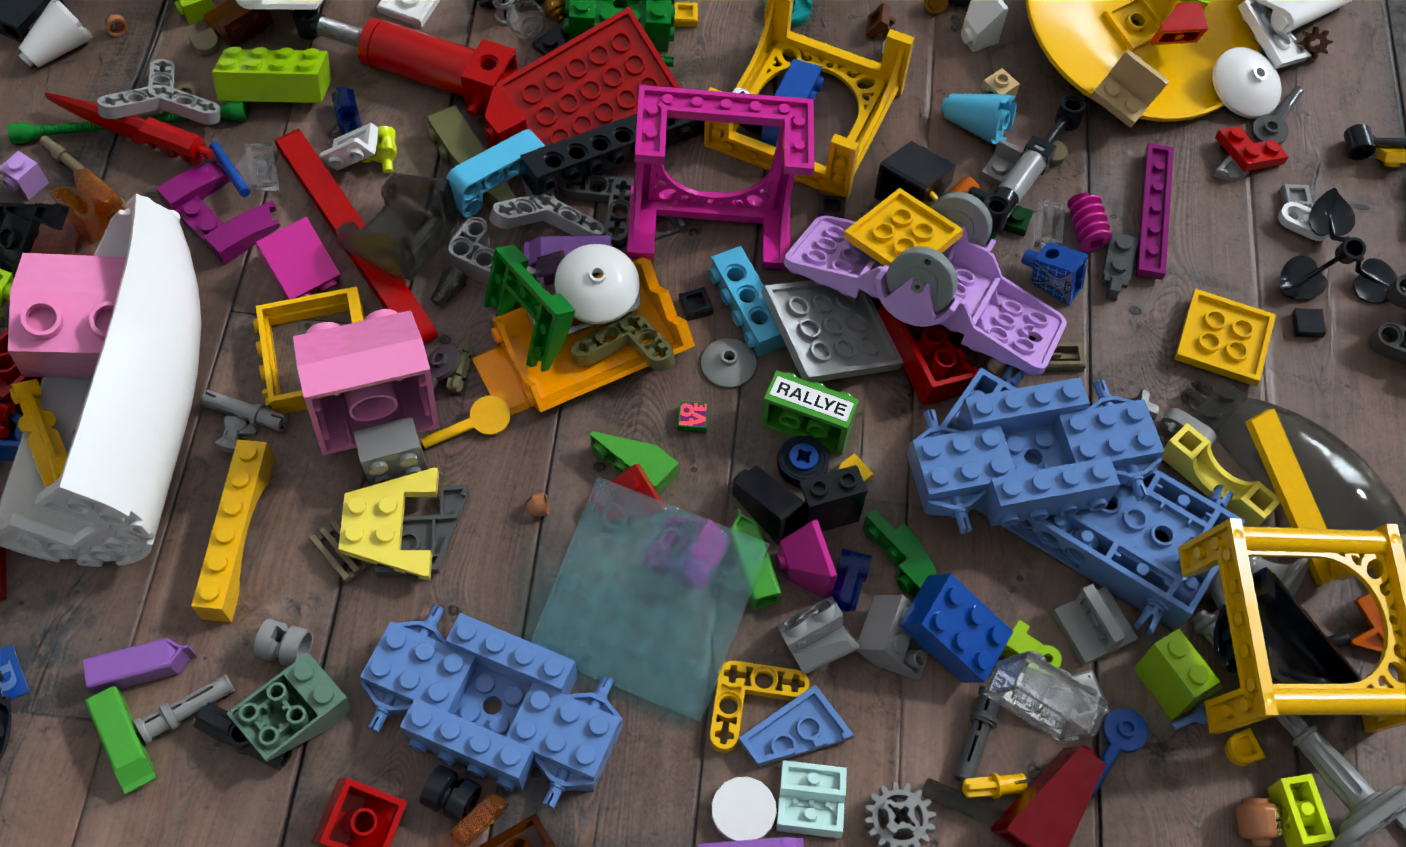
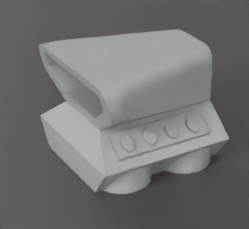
(818, 635)

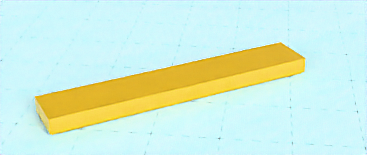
(1288, 482)

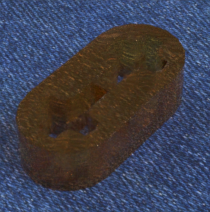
(479, 820)

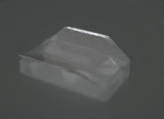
(258, 167)

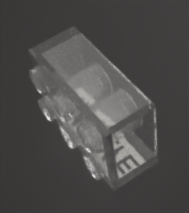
(1046, 697)

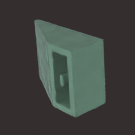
(290, 708)

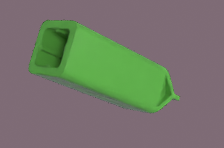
(766, 589)
(121, 739)

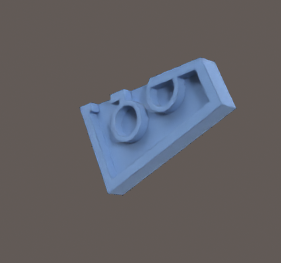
(796, 729)

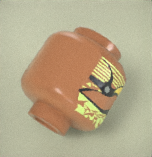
(1258, 820)

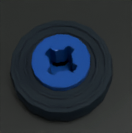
(794, 468)

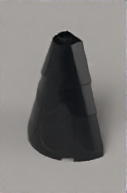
(1293, 641)

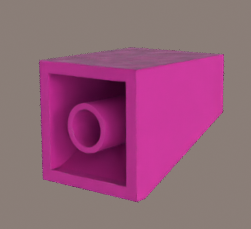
(298, 260)

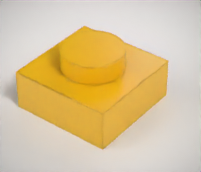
(1391, 156)

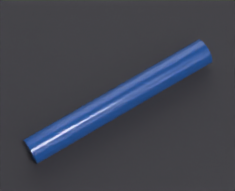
(229, 169)

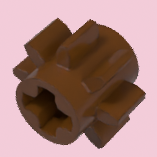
(1319, 47)

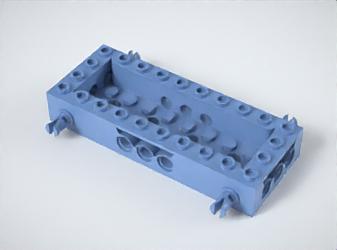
(1120, 544)

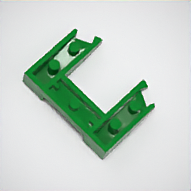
(551, 313)

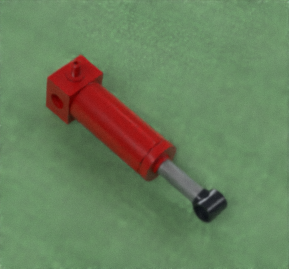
(419, 56)

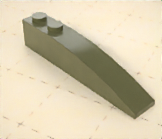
(458, 144)

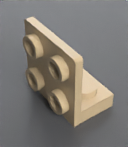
(1129, 88)

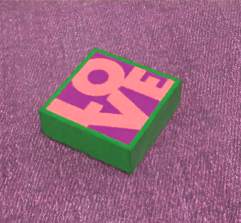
(693, 416)

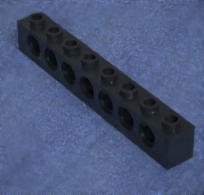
(593, 152)

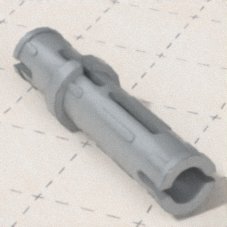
(255, 414)

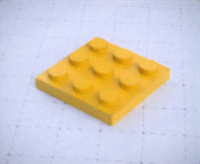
(901, 224)
(1225, 337)

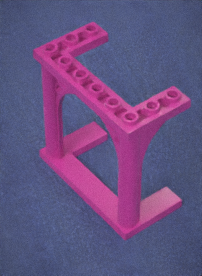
(752, 205)

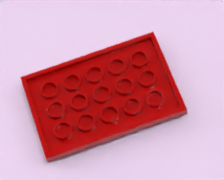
(588, 80)

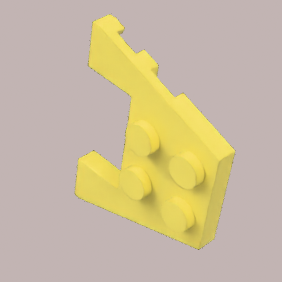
(375, 519)

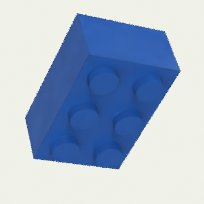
(956, 628)

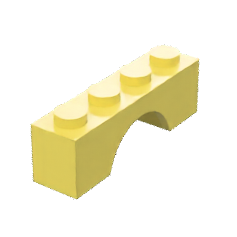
(1193, 458)

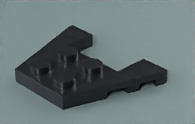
(21, 227)

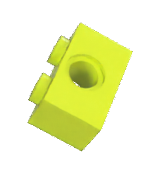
(1301, 812)

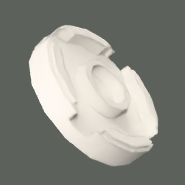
(743, 809)

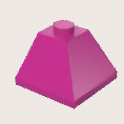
(807, 560)

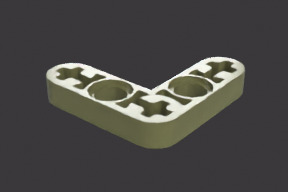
(625, 335)

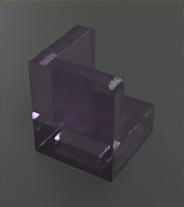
(547, 266)

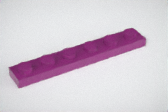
(1155, 211)

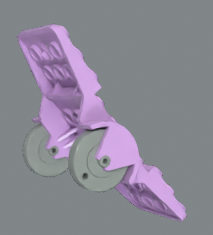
(947, 288)

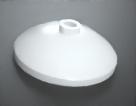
(1246, 82)
(601, 298)

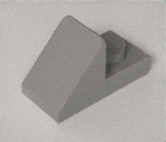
(1001, 162)

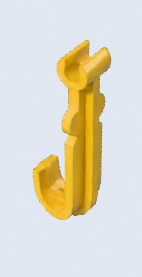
(43, 440)

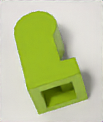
(1022, 642)

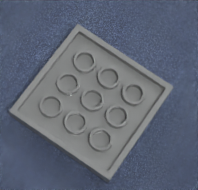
(830, 332)

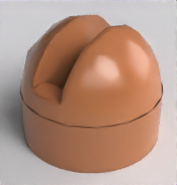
(120, 25)
(538, 505)

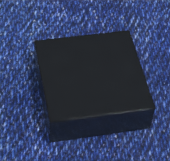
(831, 206)
(695, 304)
(1309, 322)

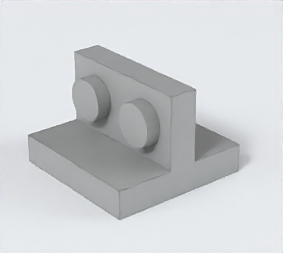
(1094, 625)

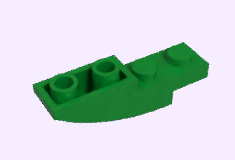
(902, 549)

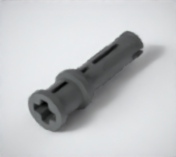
(982, 721)

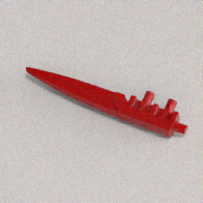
(141, 131)

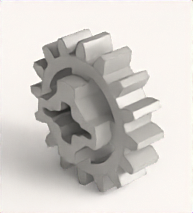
(889, 810)

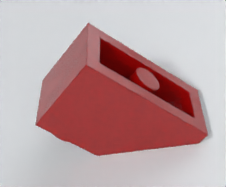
(1182, 25)

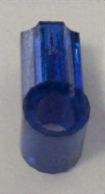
(346, 110)
(851, 574)

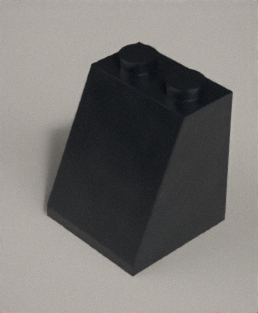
(915, 172)

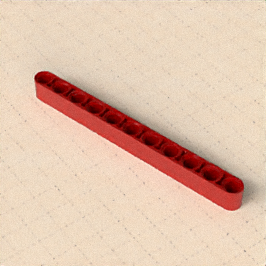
(336, 210)

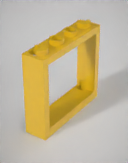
(291, 311)

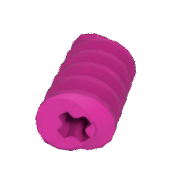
(1089, 221)

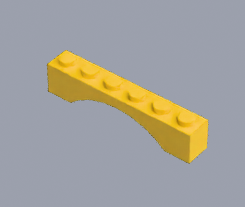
(221, 570)

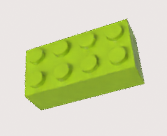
(272, 75)

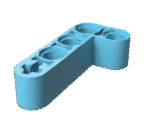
(489, 170)

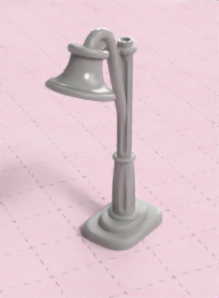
(1368, 809)

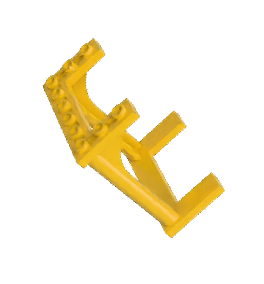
(845, 154)
(1349, 555)

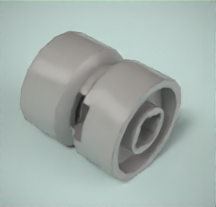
(283, 643)

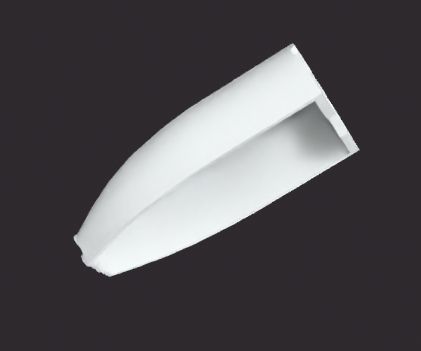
(123, 416)

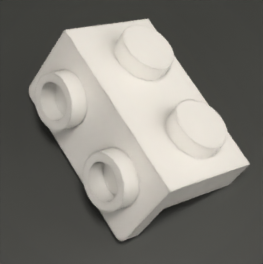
(351, 147)

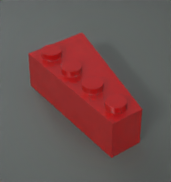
(929, 359)

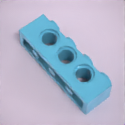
(736, 266)

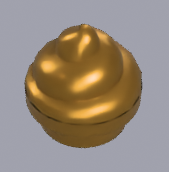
(936, 6)
(555, 9)

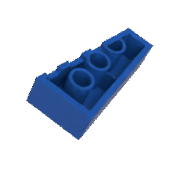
(800, 81)

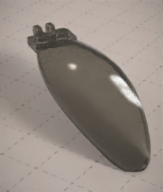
(1339, 479)

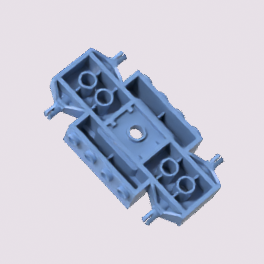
(1079, 452)
(448, 683)

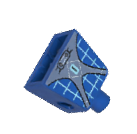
(1057, 270)

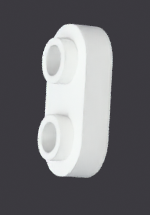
(1296, 218)

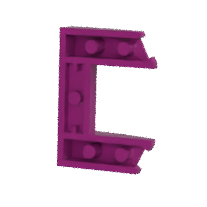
(227, 239)

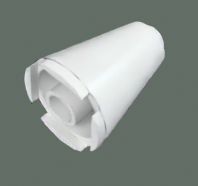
(53, 35)

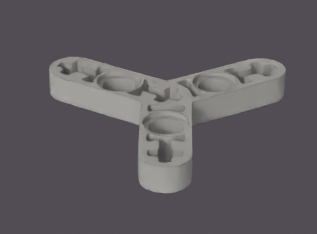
(159, 95)
(543, 208)

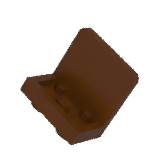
(237, 23)

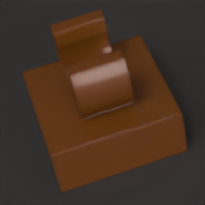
(879, 21)

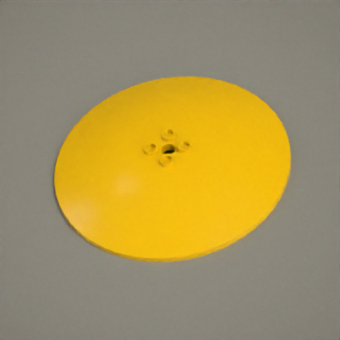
(1092, 35)

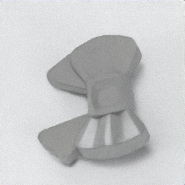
(234, 427)

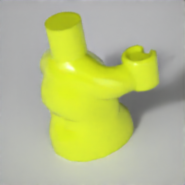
(385, 149)

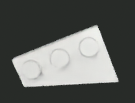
(1278, 47)

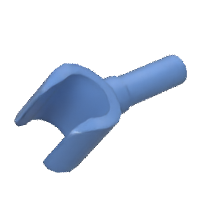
(1197, 715)

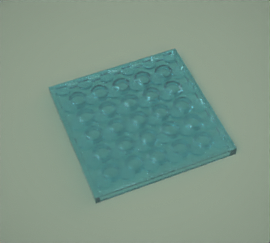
(650, 597)

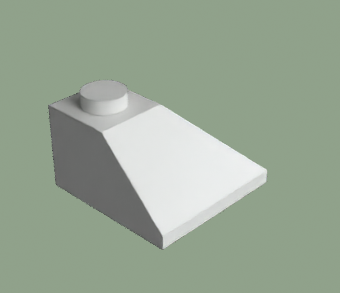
(983, 23)

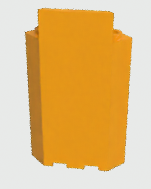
(522, 387)

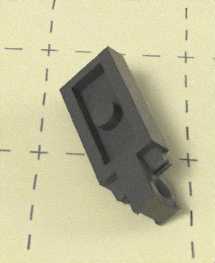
(1118, 263)

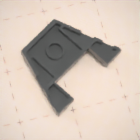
(432, 531)

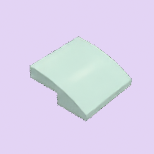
(811, 799)

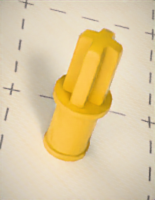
(994, 785)

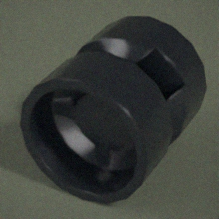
(450, 794)

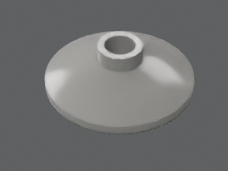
(728, 372)

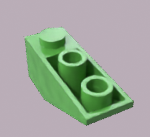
(624, 453)

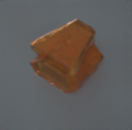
(90, 204)

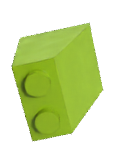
(1176, 674)

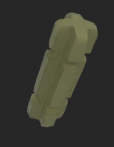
(455, 383)

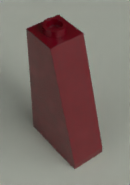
(1053, 803)

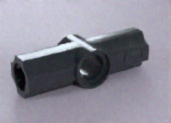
(217, 724)

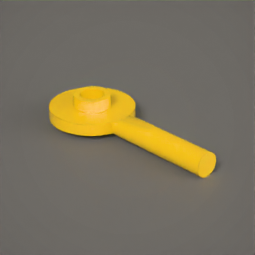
(487, 416)

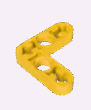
(737, 690)

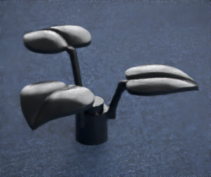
(1334, 216)

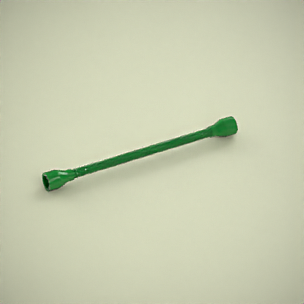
(23, 132)

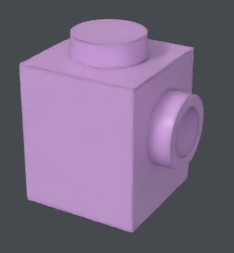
(23, 175)

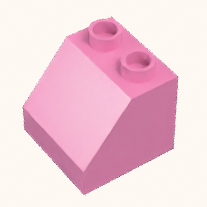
(61, 312)
(364, 377)

